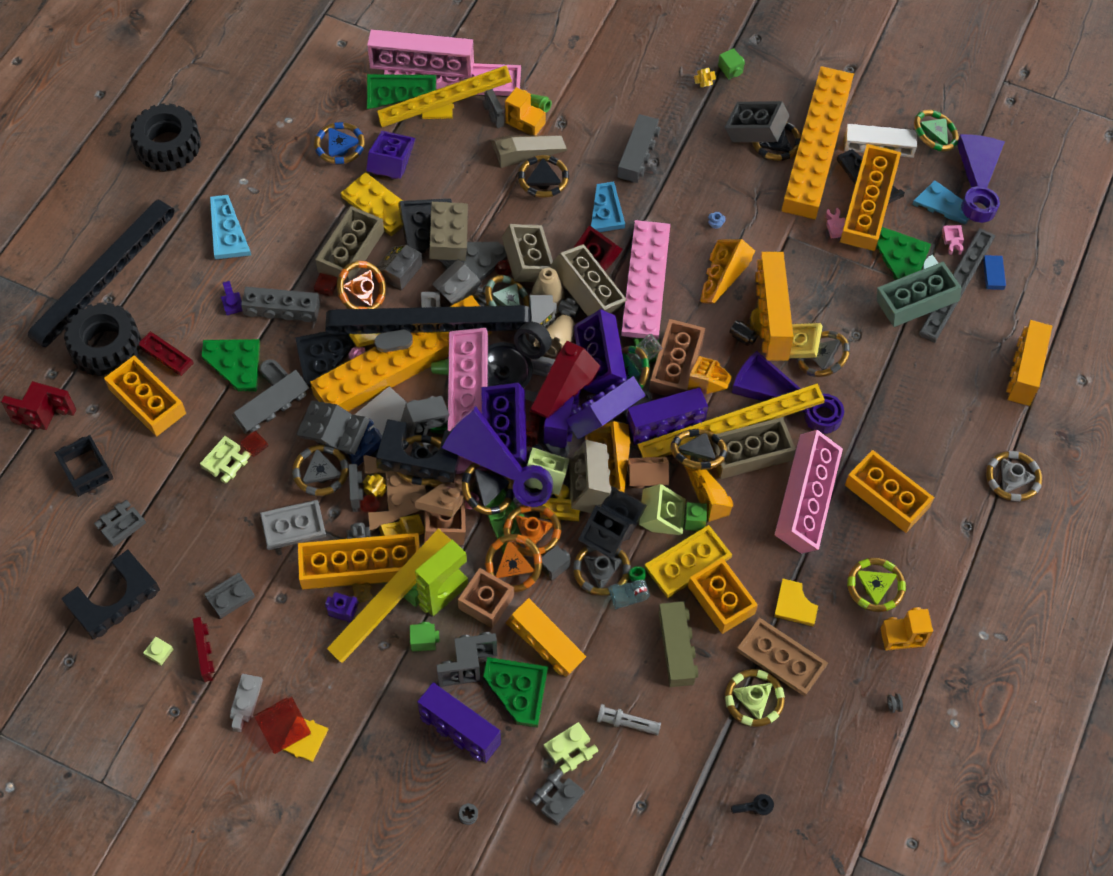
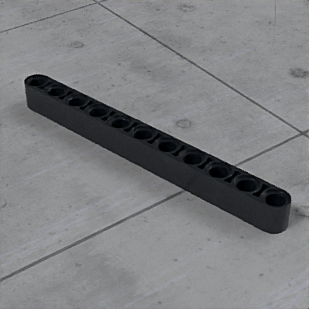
(101, 273)
(426, 319)

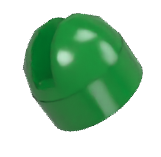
(637, 570)

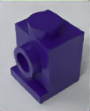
(346, 611)

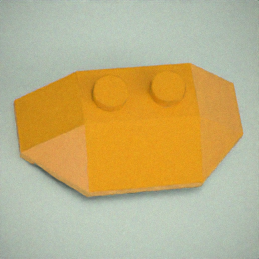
(708, 376)

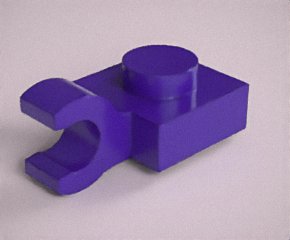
(232, 301)

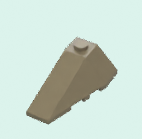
(519, 148)

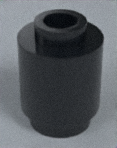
(743, 333)

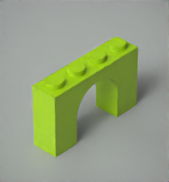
(440, 578)

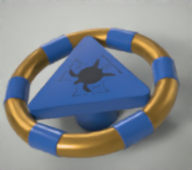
(339, 143)

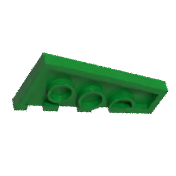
(391, 89)

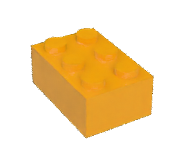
(722, 595)

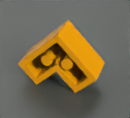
(521, 114)
(907, 632)

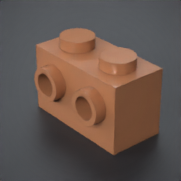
(648, 471)

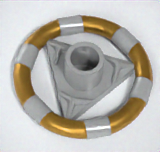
(1014, 476)

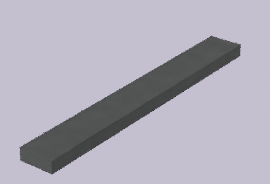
(963, 274)

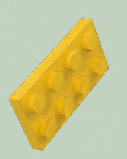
(374, 199)
(679, 563)

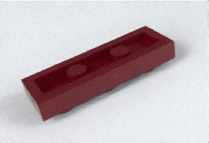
(165, 353)
(204, 649)

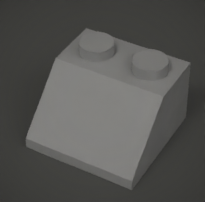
(457, 282)

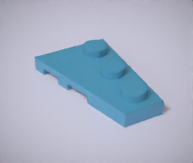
(941, 200)
(607, 209)

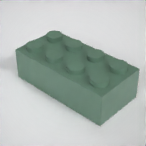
(918, 294)

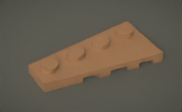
(446, 497)

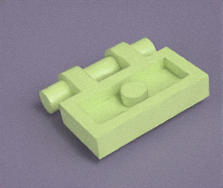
(221, 455)
(568, 742)

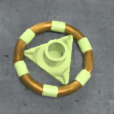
(754, 698)

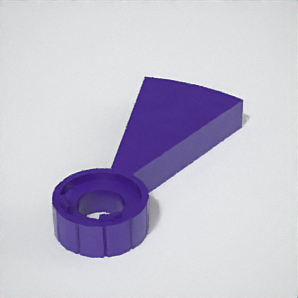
(979, 160)
(764, 381)
(479, 443)

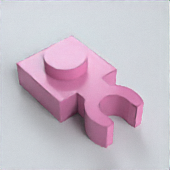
(835, 224)
(953, 236)

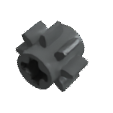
(479, 296)
(569, 307)
(358, 531)

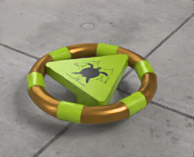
(876, 584)

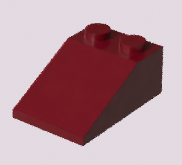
(600, 247)

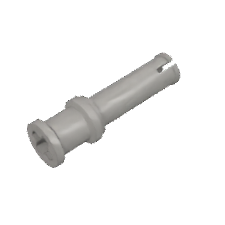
(616, 718)

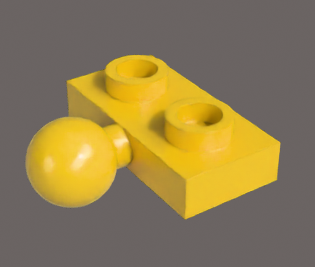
(561, 506)

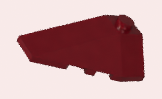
(567, 376)

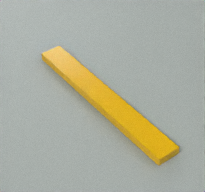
(444, 96)
(385, 599)

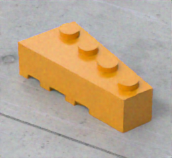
(545, 638)

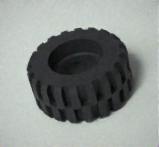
(162, 120)
(96, 320)

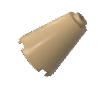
(549, 284)
(560, 332)

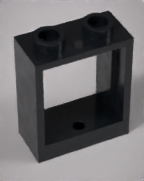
(92, 479)

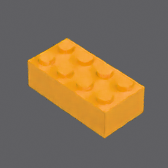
(1029, 362)
(145, 395)
(889, 491)

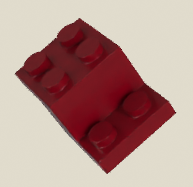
(38, 406)

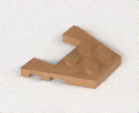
(400, 496)

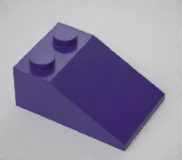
(390, 154)

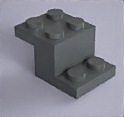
(333, 426)
(467, 653)

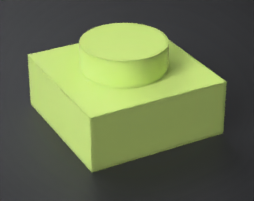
(158, 651)

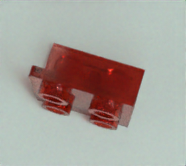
(282, 724)

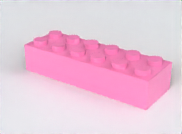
(421, 53)
(808, 492)

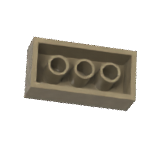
(350, 242)
(587, 281)
(755, 448)

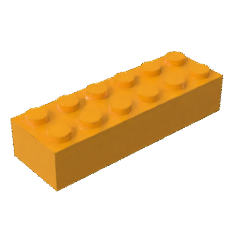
(870, 197)
(774, 306)
(354, 560)

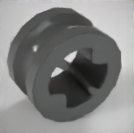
(895, 703)
(471, 808)

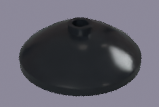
(507, 359)

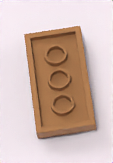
(782, 657)

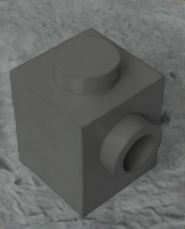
(555, 562)

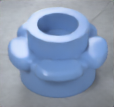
(718, 222)

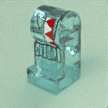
(629, 593)

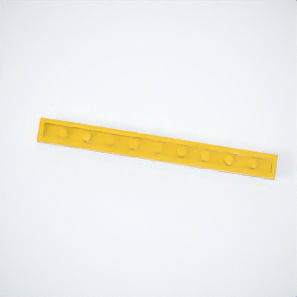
(751, 415)

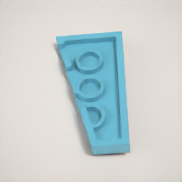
(227, 232)

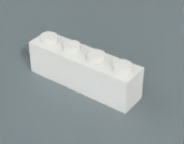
(890, 138)

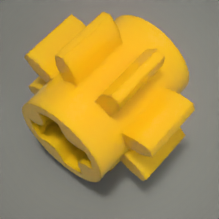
(704, 77)
(374, 485)

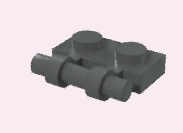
(121, 527)
(562, 801)

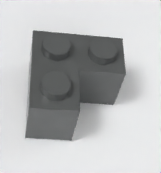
(424, 415)

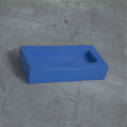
(994, 272)

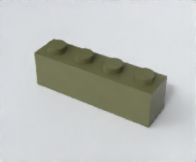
(677, 645)

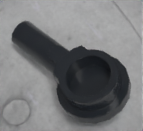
(761, 805)

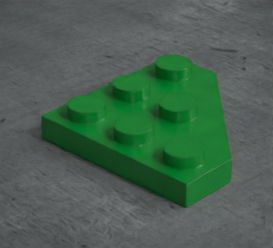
(901, 252)
(235, 361)
(518, 688)

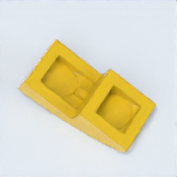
(406, 525)

